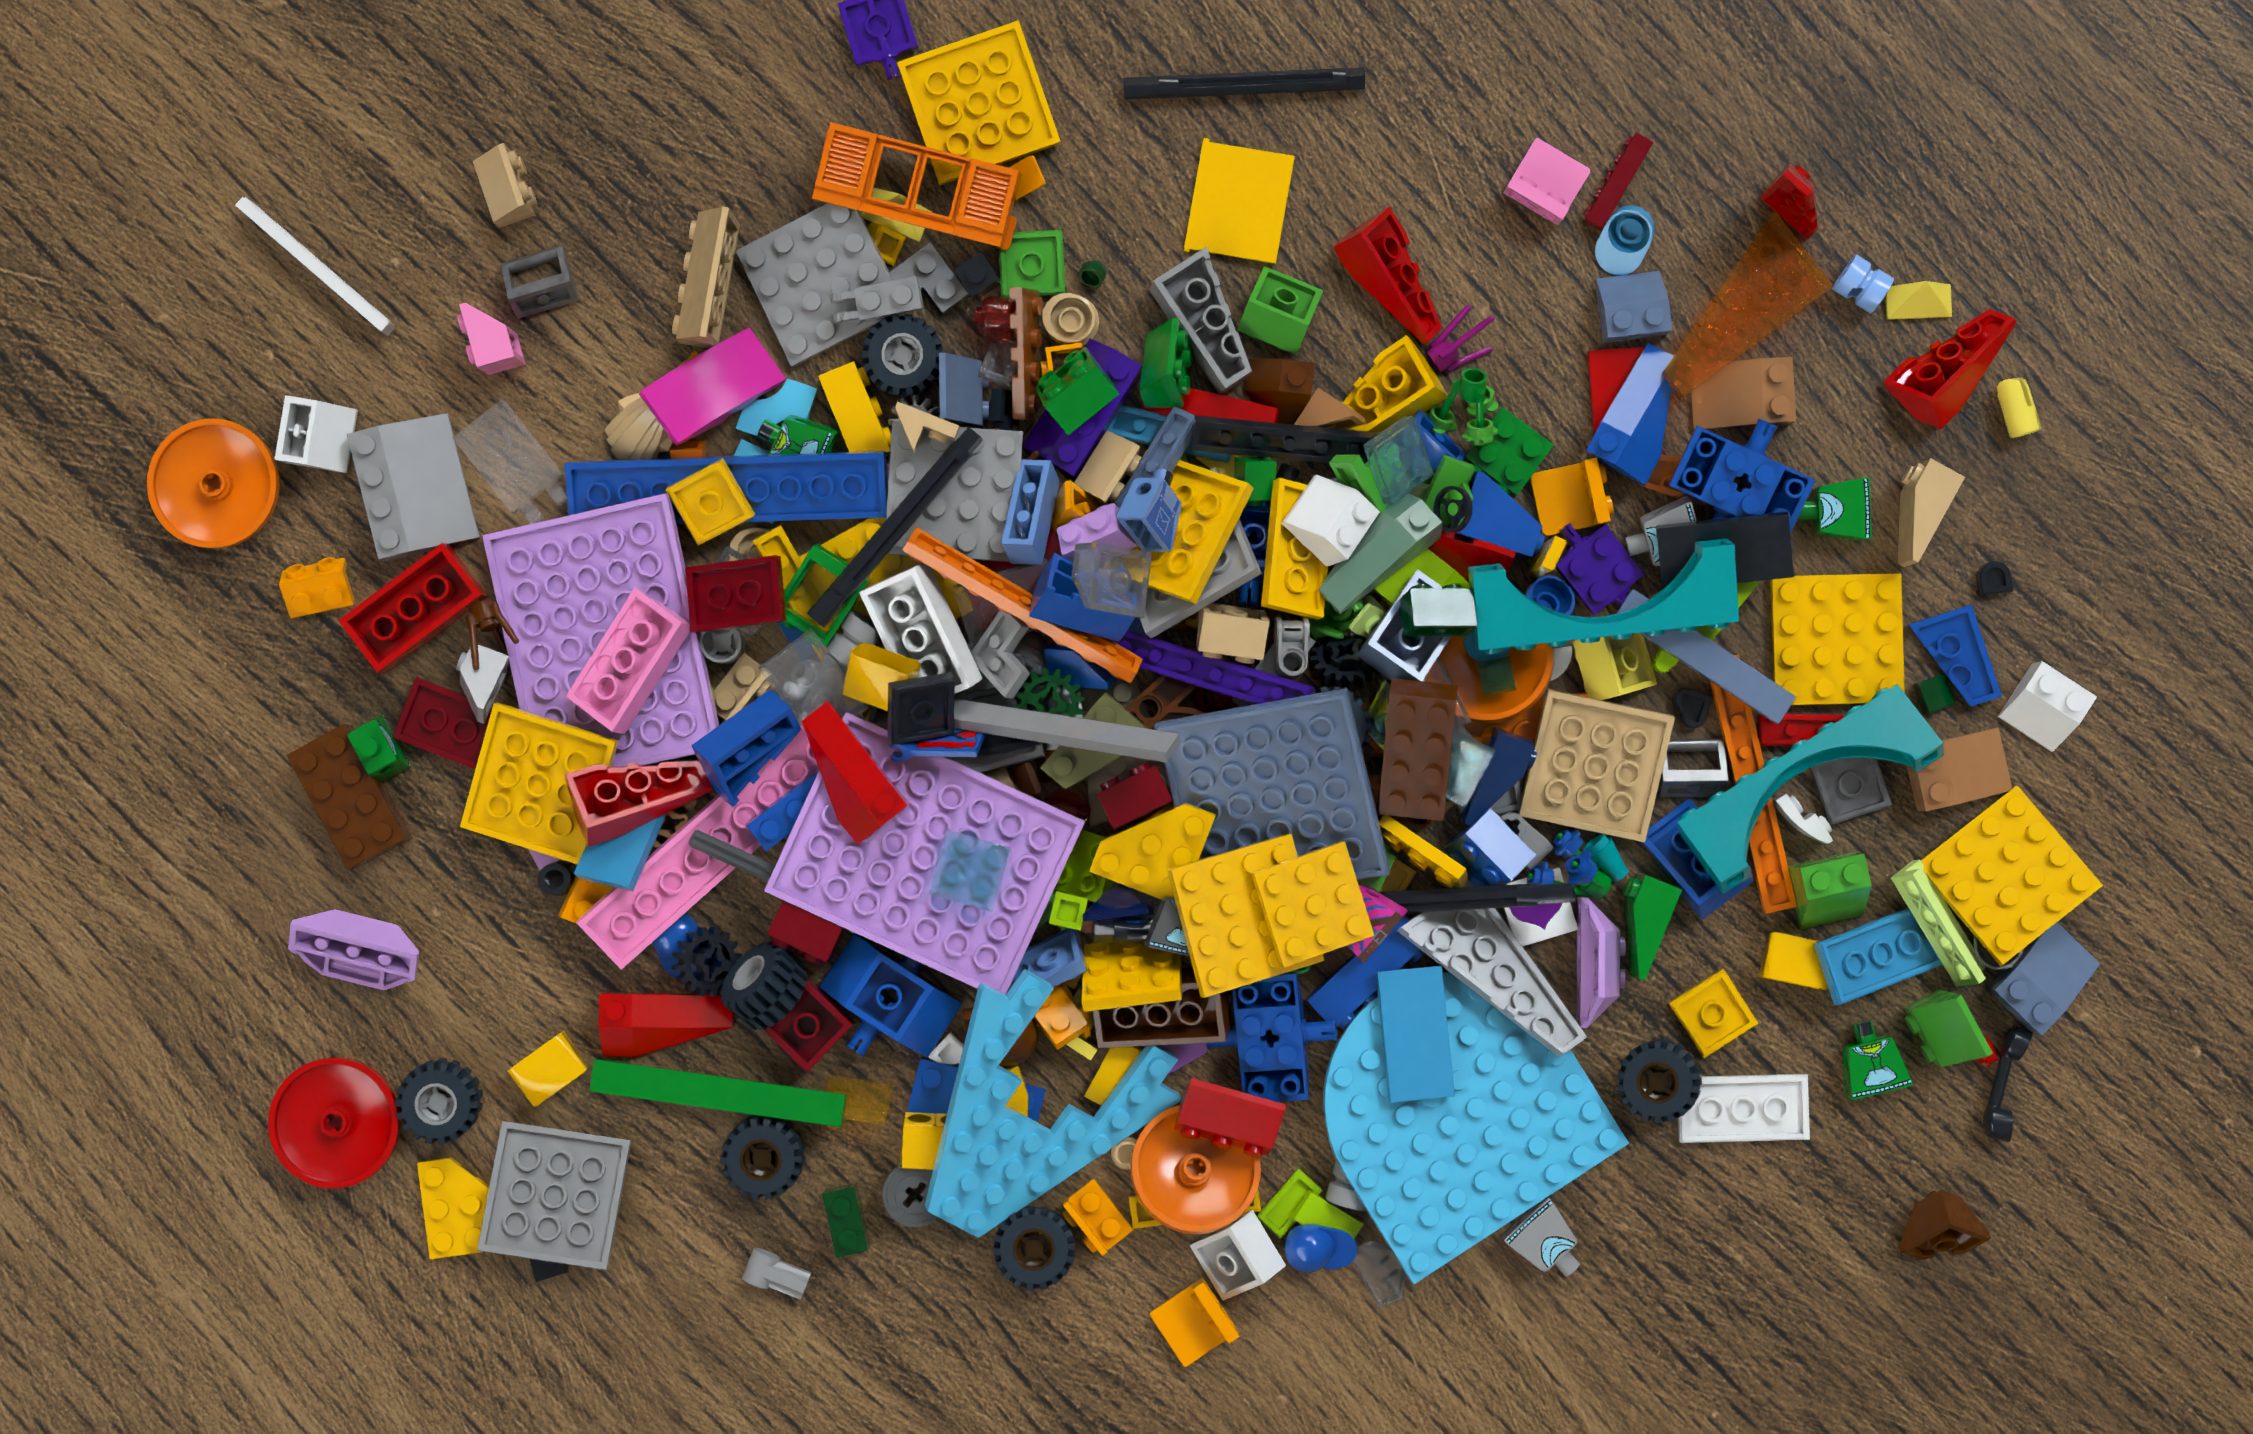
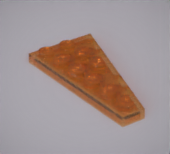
(1759, 295)

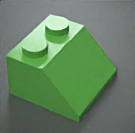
(1280, 310)

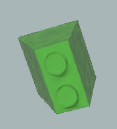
(1830, 889)

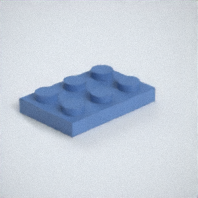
(1054, 958)

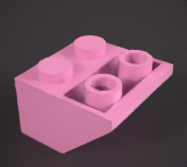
(492, 343)

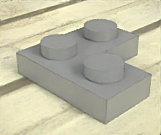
(933, 277)
(995, 656)

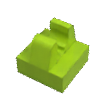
(1068, 910)

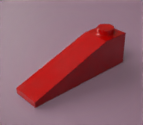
(1381, 264)
(1945, 377)
(1474, 552)
(624, 798)
(648, 1022)

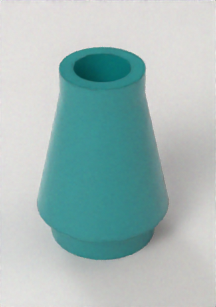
(1607, 857)

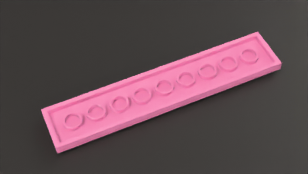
(680, 875)

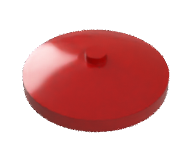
(334, 1122)

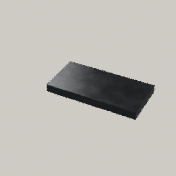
(1759, 540)

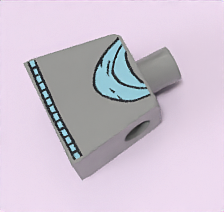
(1672, 513)
(1543, 1238)

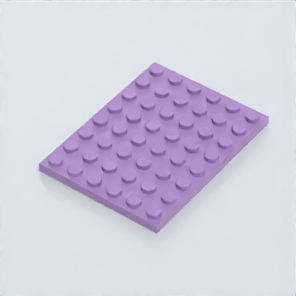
(561, 593)
(887, 878)

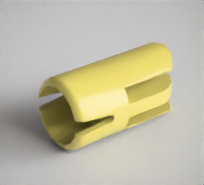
(2018, 407)

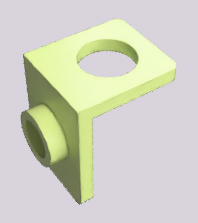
(1368, 617)

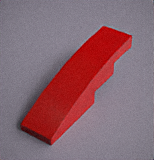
(1216, 405)

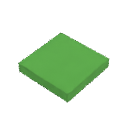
(1034, 263)

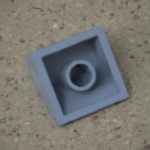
(1633, 307)

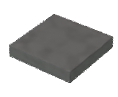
(1850, 788)

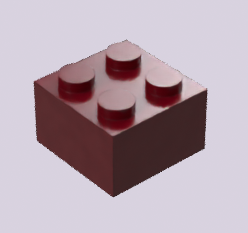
(1133, 796)
(806, 932)
(811, 1027)

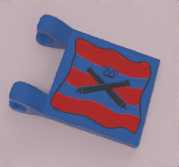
(961, 744)

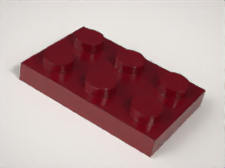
(735, 594)
(441, 723)

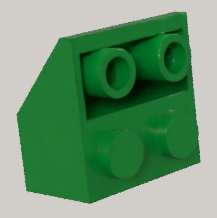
(1165, 366)
(1076, 390)

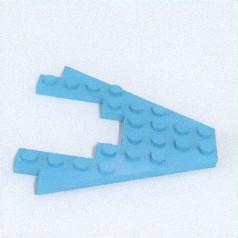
(1001, 1160)

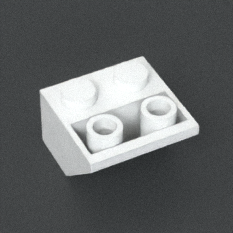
(315, 434)

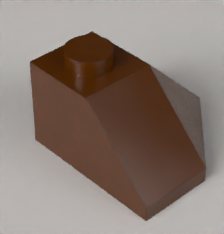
(1281, 385)
(1941, 1225)

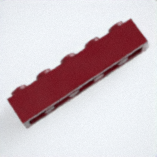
(1617, 181)

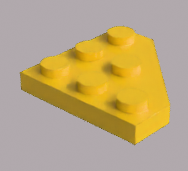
(1146, 850)
(451, 1207)

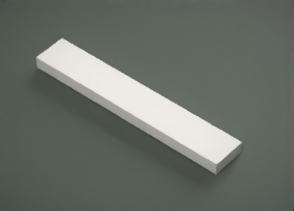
(315, 265)

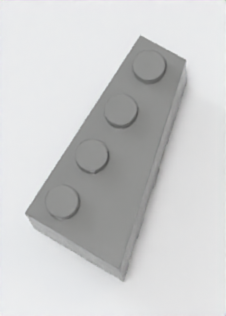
(1195, 297)

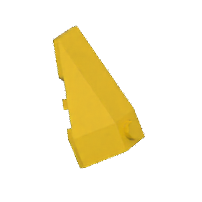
(1395, 387)

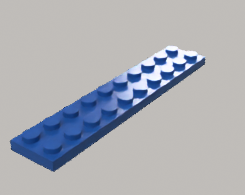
(775, 485)

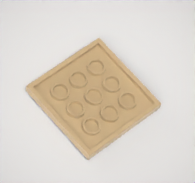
(1596, 765)

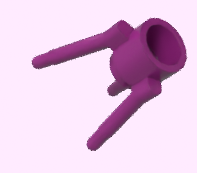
(1444, 353)

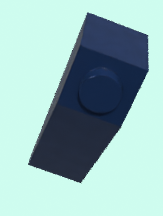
(1508, 765)

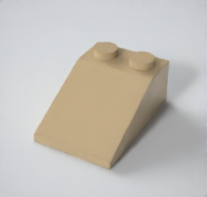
(1923, 504)

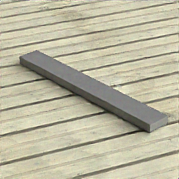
(1065, 730)

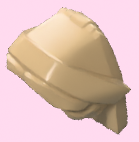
(636, 431)

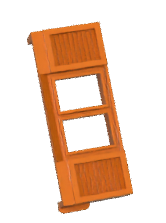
(980, 203)

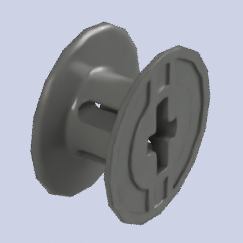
(896, 1192)

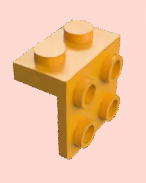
(1571, 496)

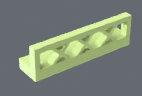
(1939, 924)

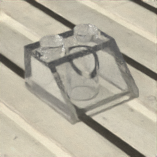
(1112, 578)

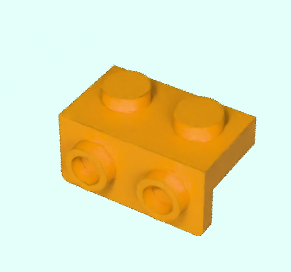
(316, 587)
(1061, 1018)

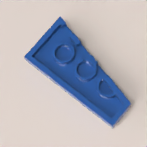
(935, 1085)

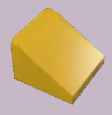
(887, 241)

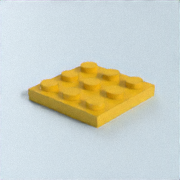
(1312, 904)
(1129, 976)

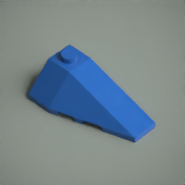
(1635, 424)

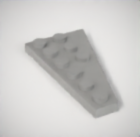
(1493, 963)

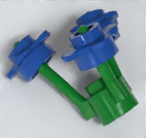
(1580, 867)

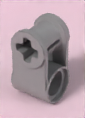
(1292, 640)
(1529, 836)

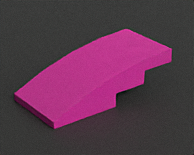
(712, 386)

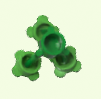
(1479, 400)

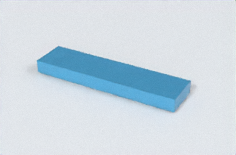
(1143, 426)

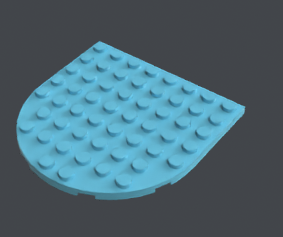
(1469, 1163)

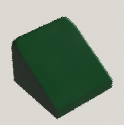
(1934, 693)

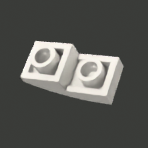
(1810, 825)

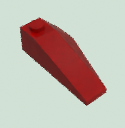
(1794, 199)
(853, 779)

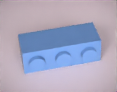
(1030, 512)

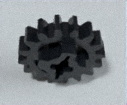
(1337, 662)
(710, 947)

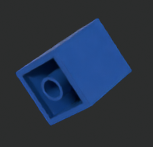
(1501, 520)

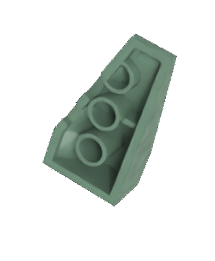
(1387, 546)

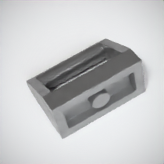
(543, 293)
(1694, 782)

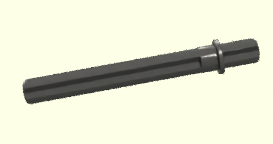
(731, 855)

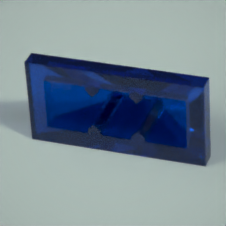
(1116, 904)

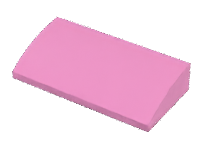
(629, 661)

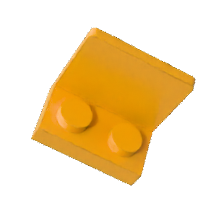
(1194, 1322)

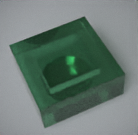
(1497, 676)

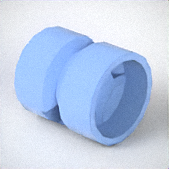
(1863, 284)

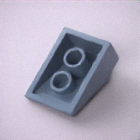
(962, 391)
(1397, 654)
(2044, 979)

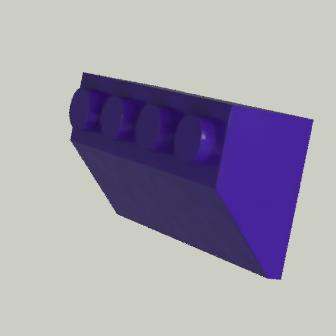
(1072, 451)

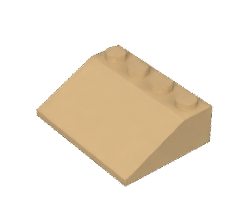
(707, 278)

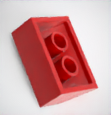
(1229, 1118)

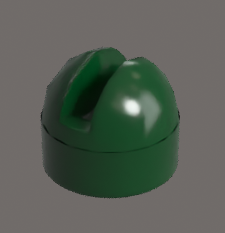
(1092, 274)

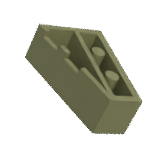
(1073, 765)

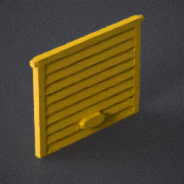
(1239, 202)

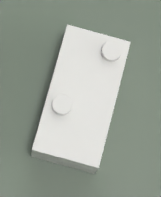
(920, 625)

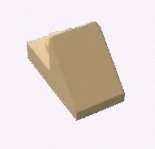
(915, 421)

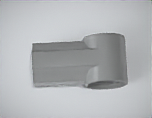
(767, 1270)

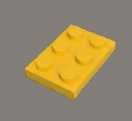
(1422, 853)

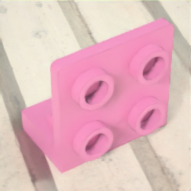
(1547, 181)

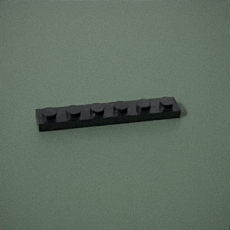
(1275, 439)

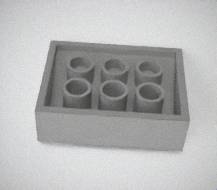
(413, 486)

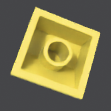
(1614, 666)

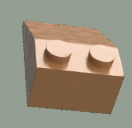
(1744, 393)
(1968, 771)

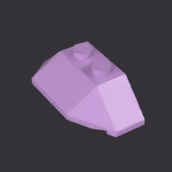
(355, 949)
(1597, 962)

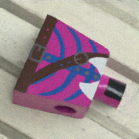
(1383, 917)

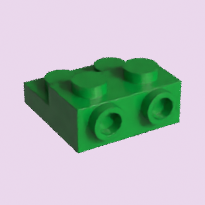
(1512, 453)

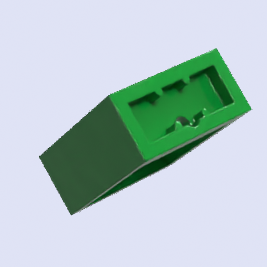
(834, 564)

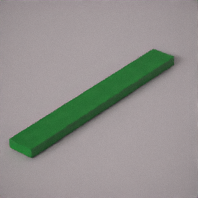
(718, 1092)

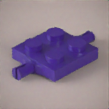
(878, 31)
(1597, 568)

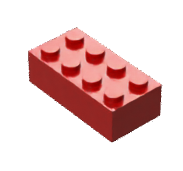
(413, 608)

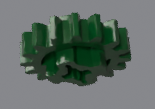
(1053, 688)

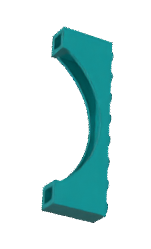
(1696, 597)
(1880, 729)

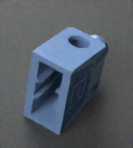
(1151, 512)

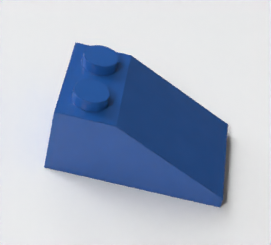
(1683, 867)

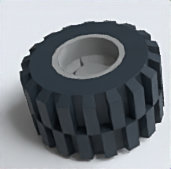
(902, 355)
(763, 986)
(439, 1101)

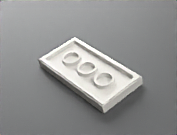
(1748, 1109)

